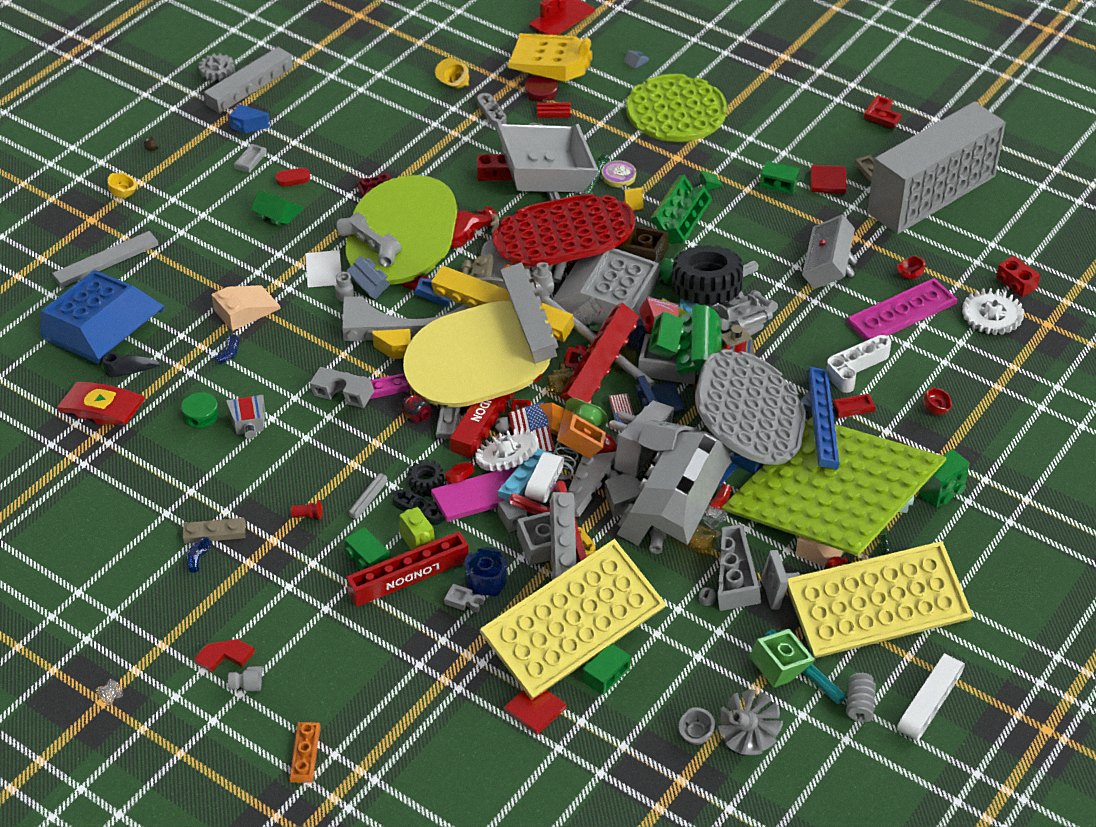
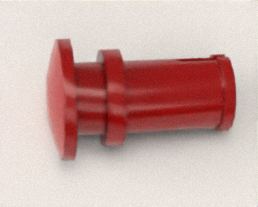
(308, 510)

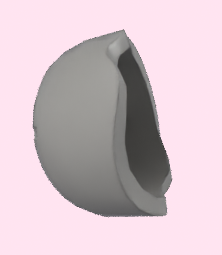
(696, 732)

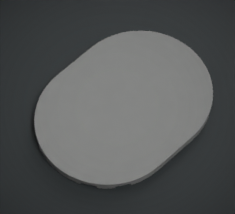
(750, 407)

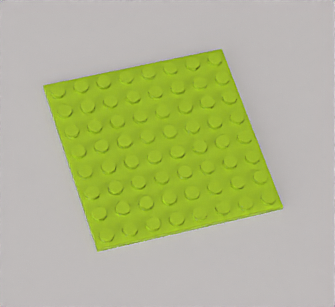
(840, 505)

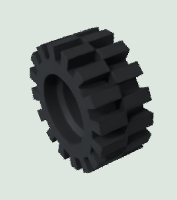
(425, 469)

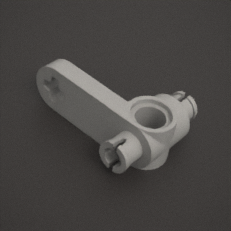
(542, 280)

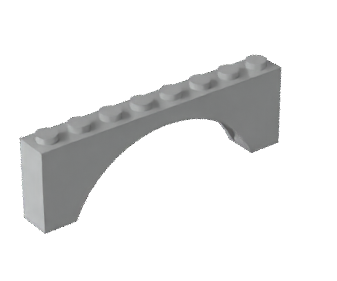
(362, 319)

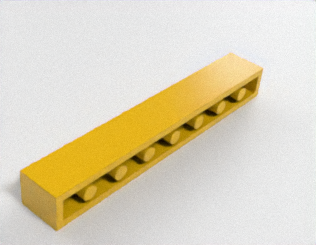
(476, 292)

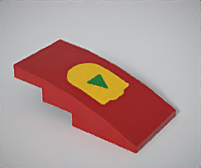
(101, 403)

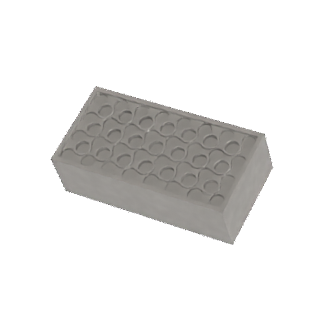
(935, 167)

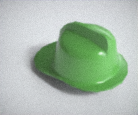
(587, 411)

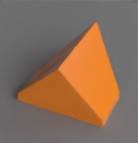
(554, 415)

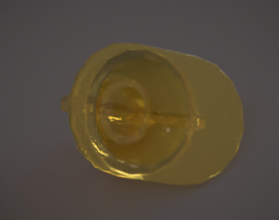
(703, 539)

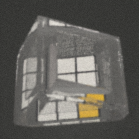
(713, 517)

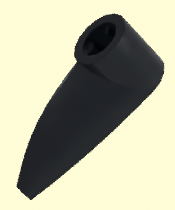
(125, 365)

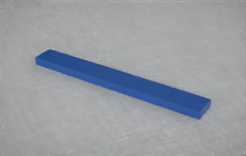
(823, 418)

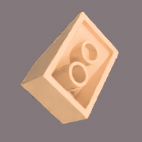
(243, 305)

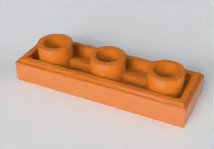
(305, 752)

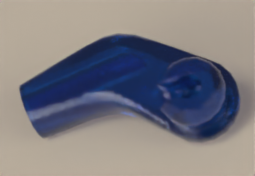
(231, 350)
(196, 552)

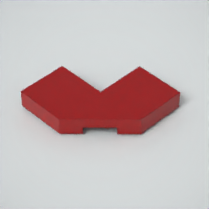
(214, 654)

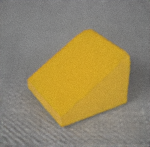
(634, 198)

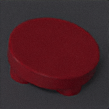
(541, 88)

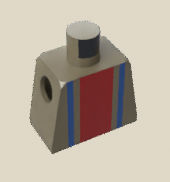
(738, 340)

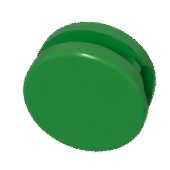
(200, 410)

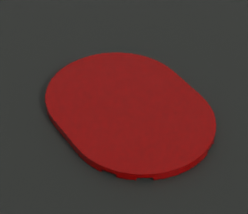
(563, 230)

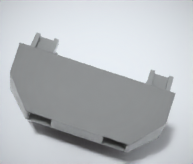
(660, 504)

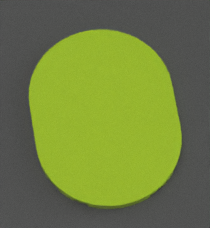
(417, 214)

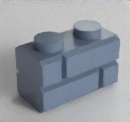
(368, 278)

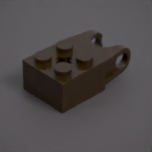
(646, 243)

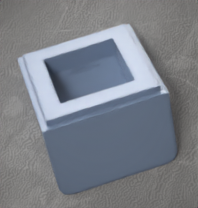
(635, 59)

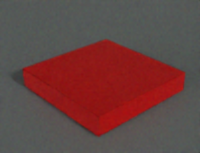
(828, 179)
(535, 713)

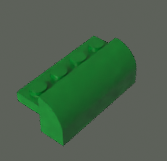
(681, 210)
(699, 339)

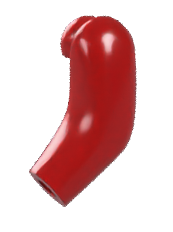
(721, 497)

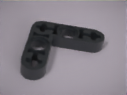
(430, 508)

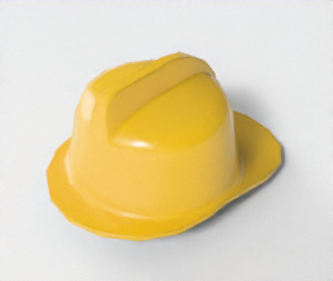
(452, 73)

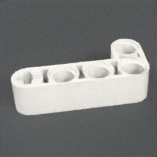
(845, 365)

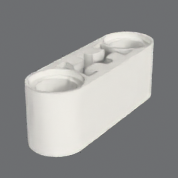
(544, 477)

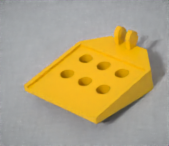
(552, 56)

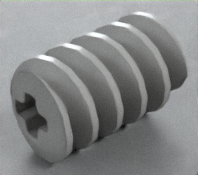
(861, 697)

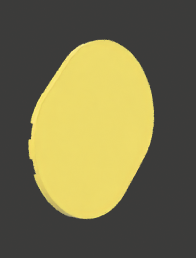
(471, 357)

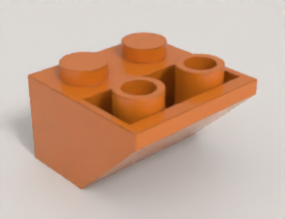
(580, 435)

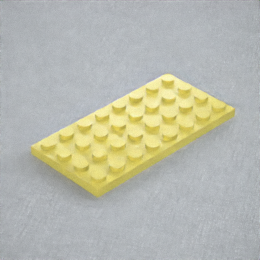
(878, 599)
(572, 619)

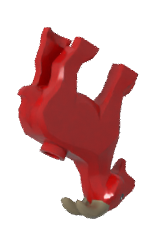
(468, 223)

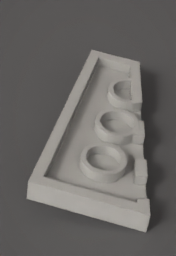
(588, 479)

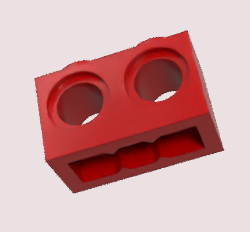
(492, 167)
(1018, 276)

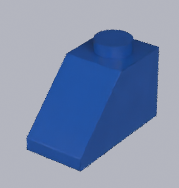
(248, 119)

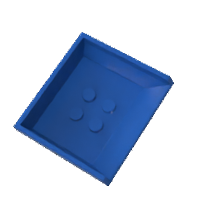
(96, 315)

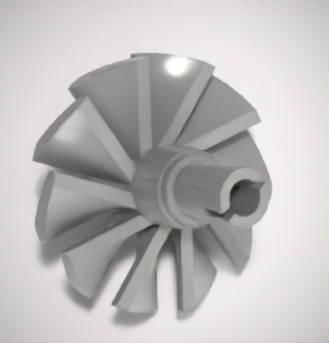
(751, 731)

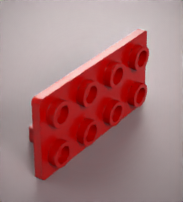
(560, 15)

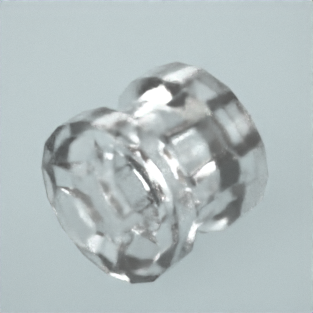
(109, 692)

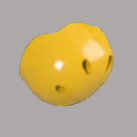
(123, 189)

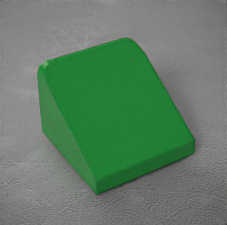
(709, 180)

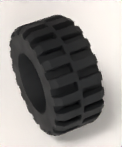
(707, 275)

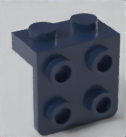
(661, 393)

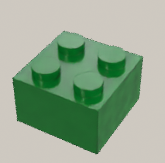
(947, 480)

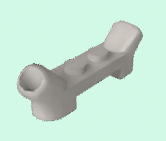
(386, 246)

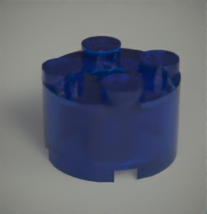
(486, 571)

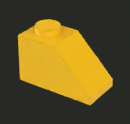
(392, 342)

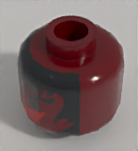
(416, 408)

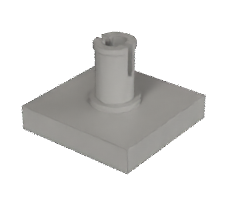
(775, 579)

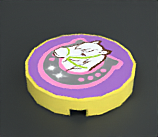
(618, 173)

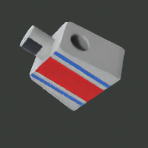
(247, 415)

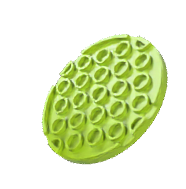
(676, 108)

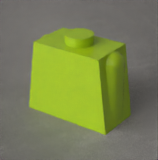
(415, 528)

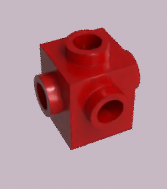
(572, 355)

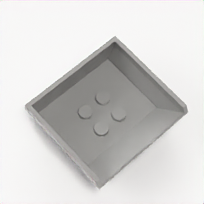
(547, 157)
(611, 279)

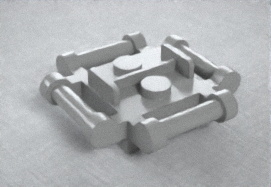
(745, 310)

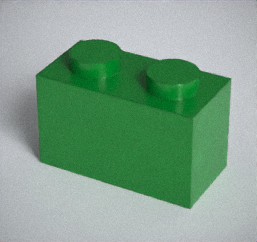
(779, 177)
(666, 335)
(365, 549)
(606, 669)

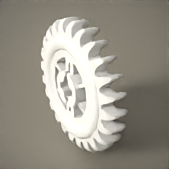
(991, 307)
(507, 451)

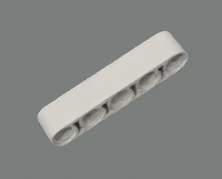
(930, 697)

